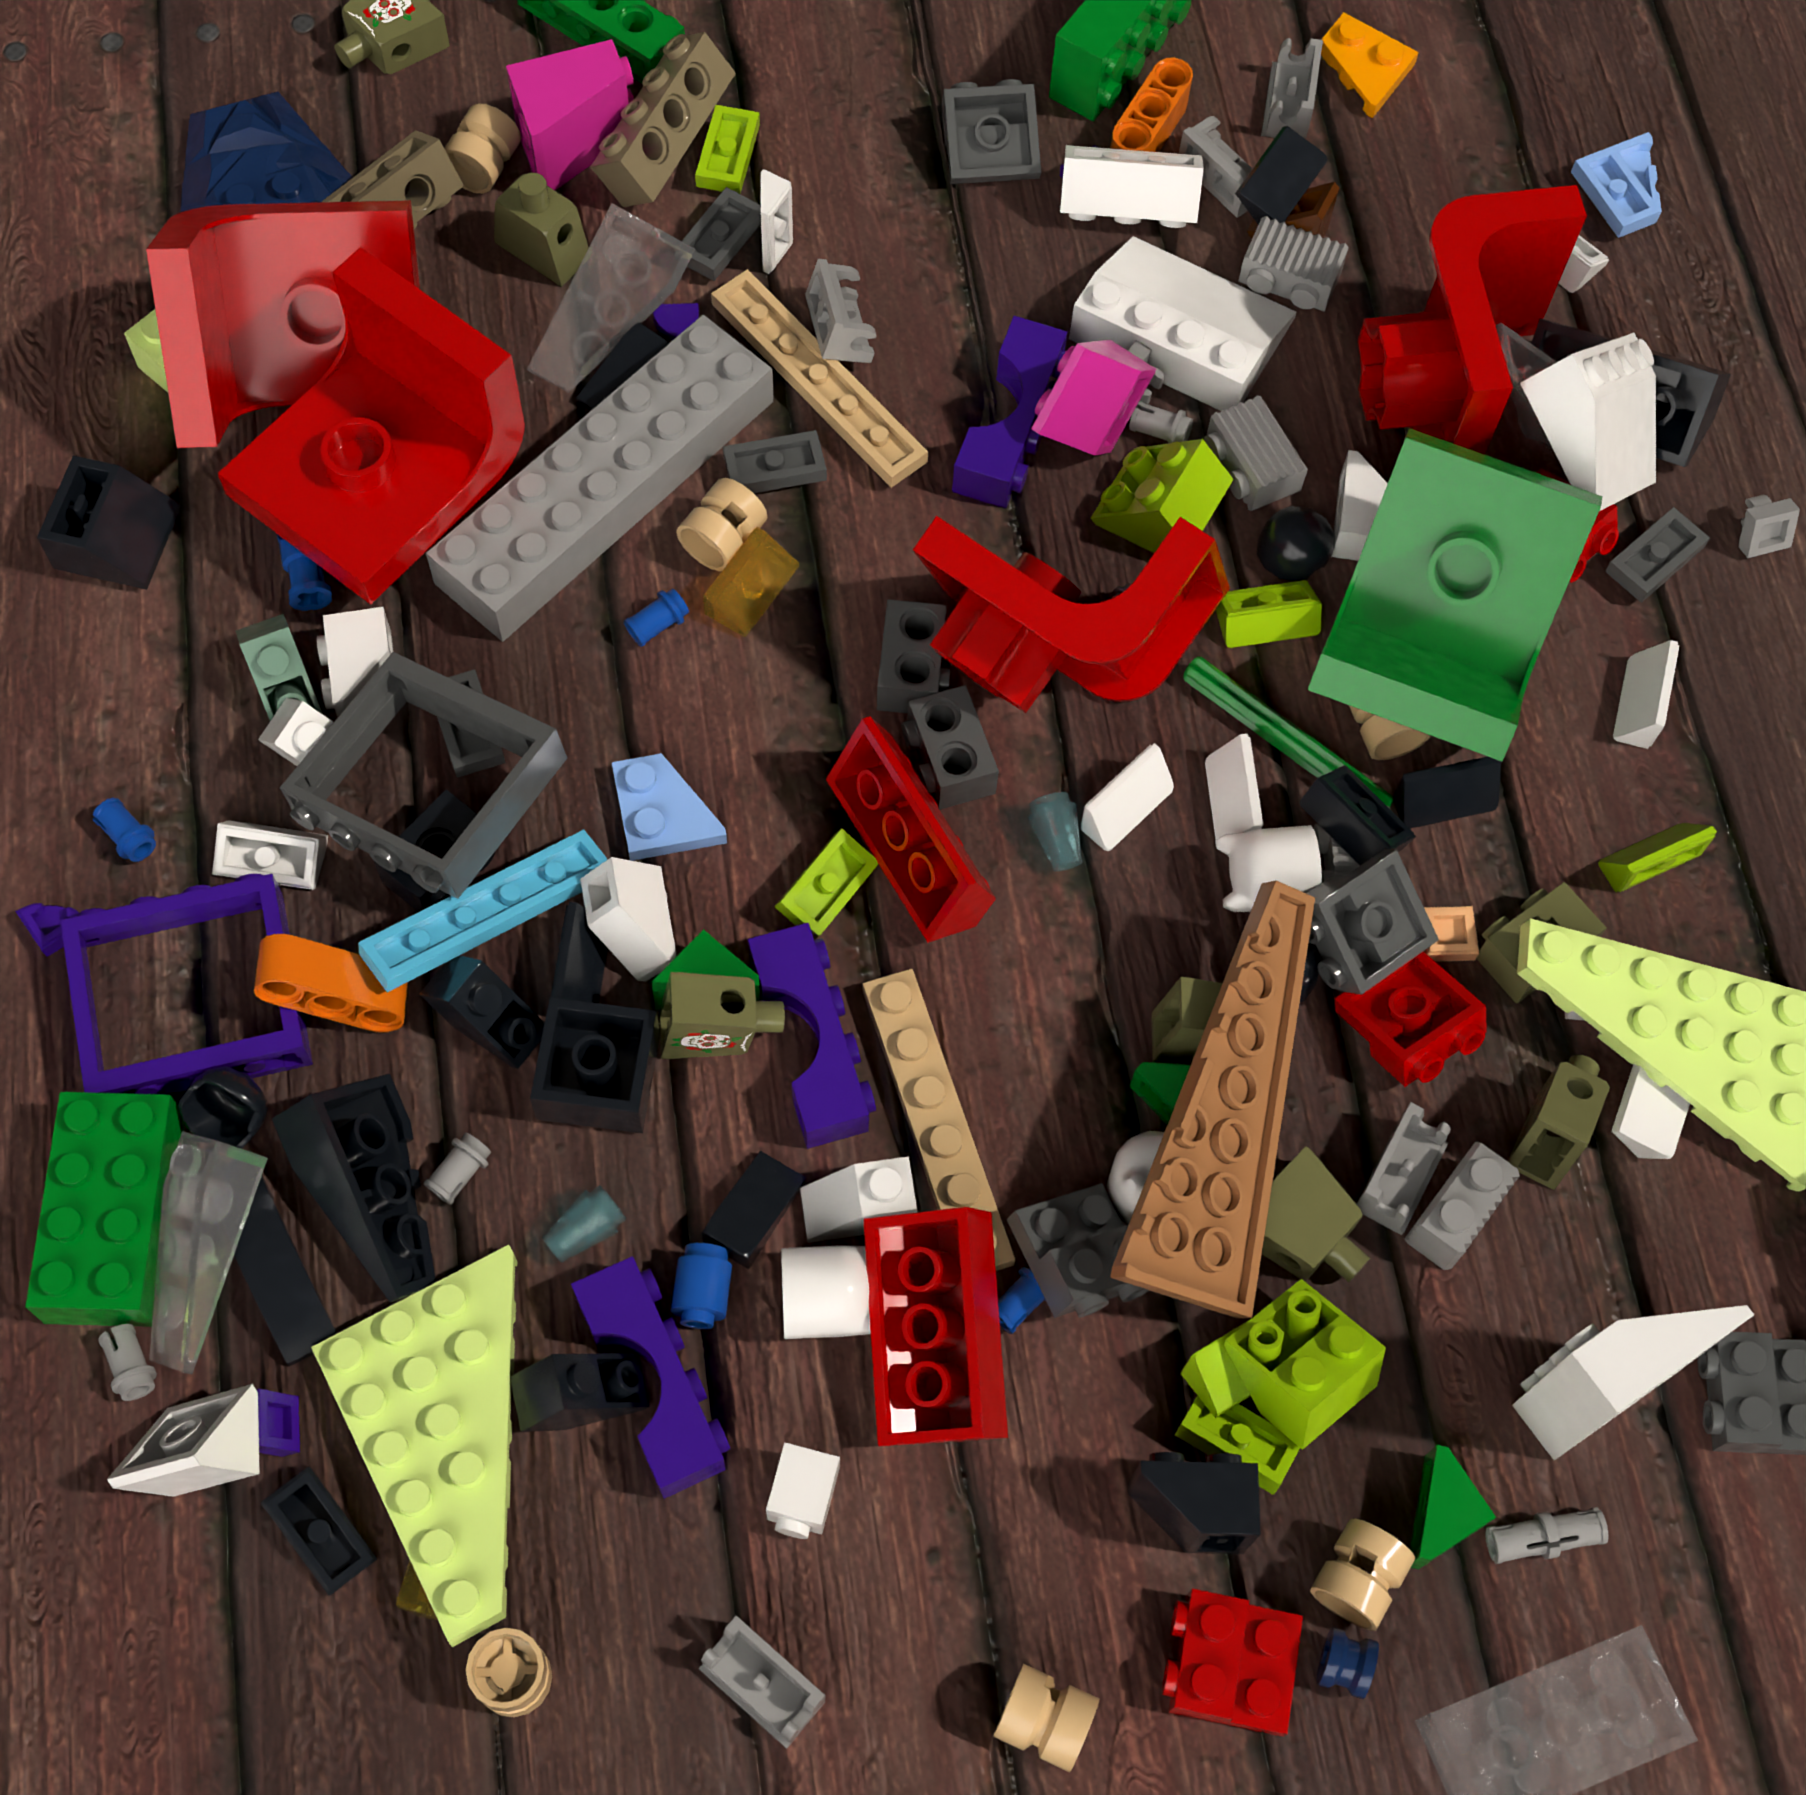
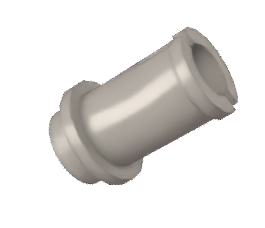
(1161, 423)
(458, 1167)
(126, 1360)

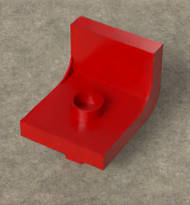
(1493, 265)
(255, 304)
(388, 439)
(1025, 625)

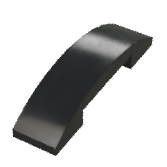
(281, 1280)

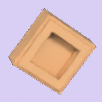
(1455, 933)

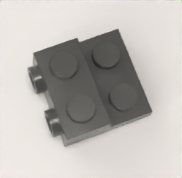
(991, 132)
(1368, 924)
(1072, 1250)
(1755, 1394)

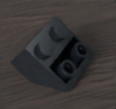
(107, 524)
(1201, 1504)

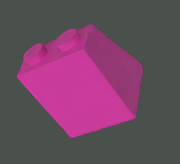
(568, 107)

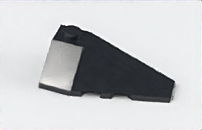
(1685, 390)
(357, 1167)

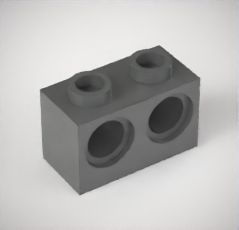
(910, 657)
(959, 746)

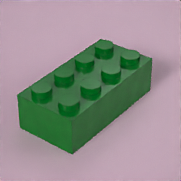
(1106, 47)
(103, 1209)

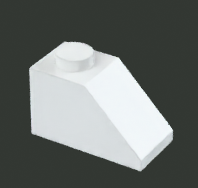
(1357, 505)
(841, 1201)

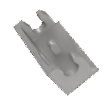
(1292, 89)
(1222, 166)
(837, 315)
(1403, 1170)
(762, 1682)

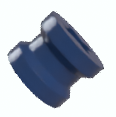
(1347, 1663)

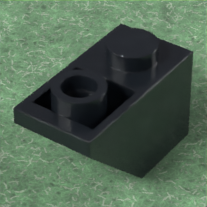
(484, 1009)
(578, 1390)

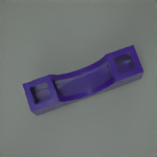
(994, 455)
(828, 1094)
(623, 1315)

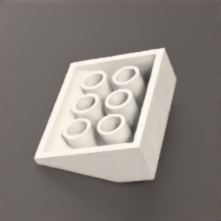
(1200, 326)
(1601, 416)
(1613, 1369)

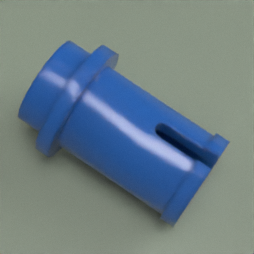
(657, 616)
(132, 838)
(1019, 1301)

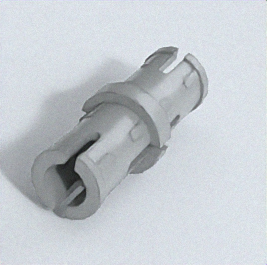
(1546, 1535)

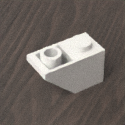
(353, 650)
(630, 914)

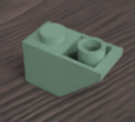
(275, 664)

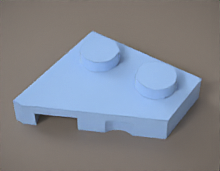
(1622, 184)
(662, 810)

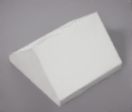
(195, 1446)

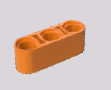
(1155, 108)
(326, 984)

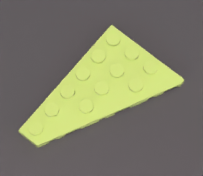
(1703, 1031)
(434, 1426)

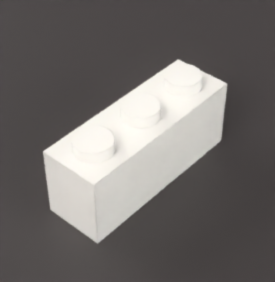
(1131, 185)

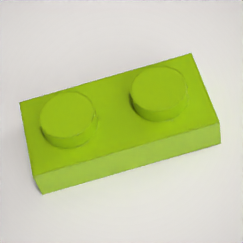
(727, 149)
(827, 883)
(1243, 1434)

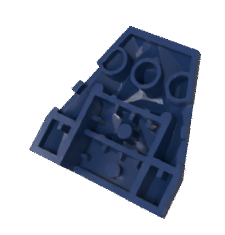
(256, 156)

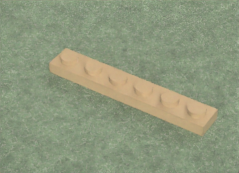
(821, 382)
(931, 1102)

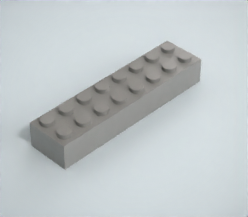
(601, 477)

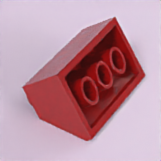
(908, 834)
(935, 1327)

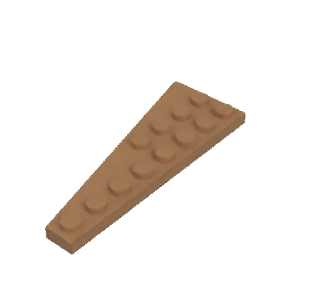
(1212, 1177)

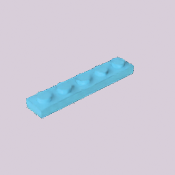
(480, 912)

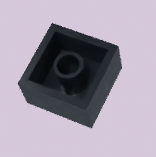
(595, 1065)

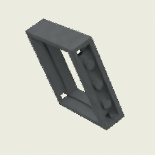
(365, 718)

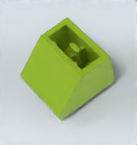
(1159, 488)
(1305, 1362)

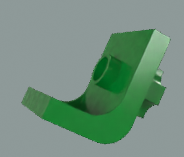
(1455, 594)

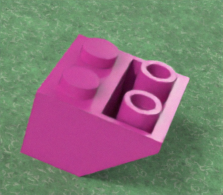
(1092, 396)

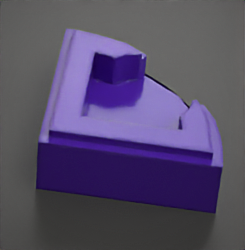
(675, 318)
(45, 924)

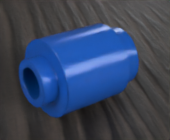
(702, 1285)

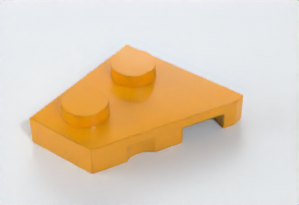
(1367, 60)

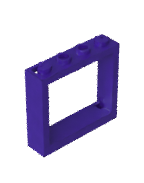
(149, 914)

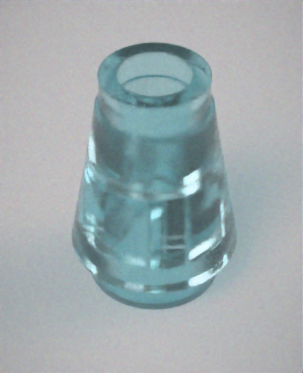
(1057, 829)
(584, 1224)

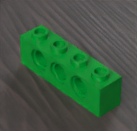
(632, 24)

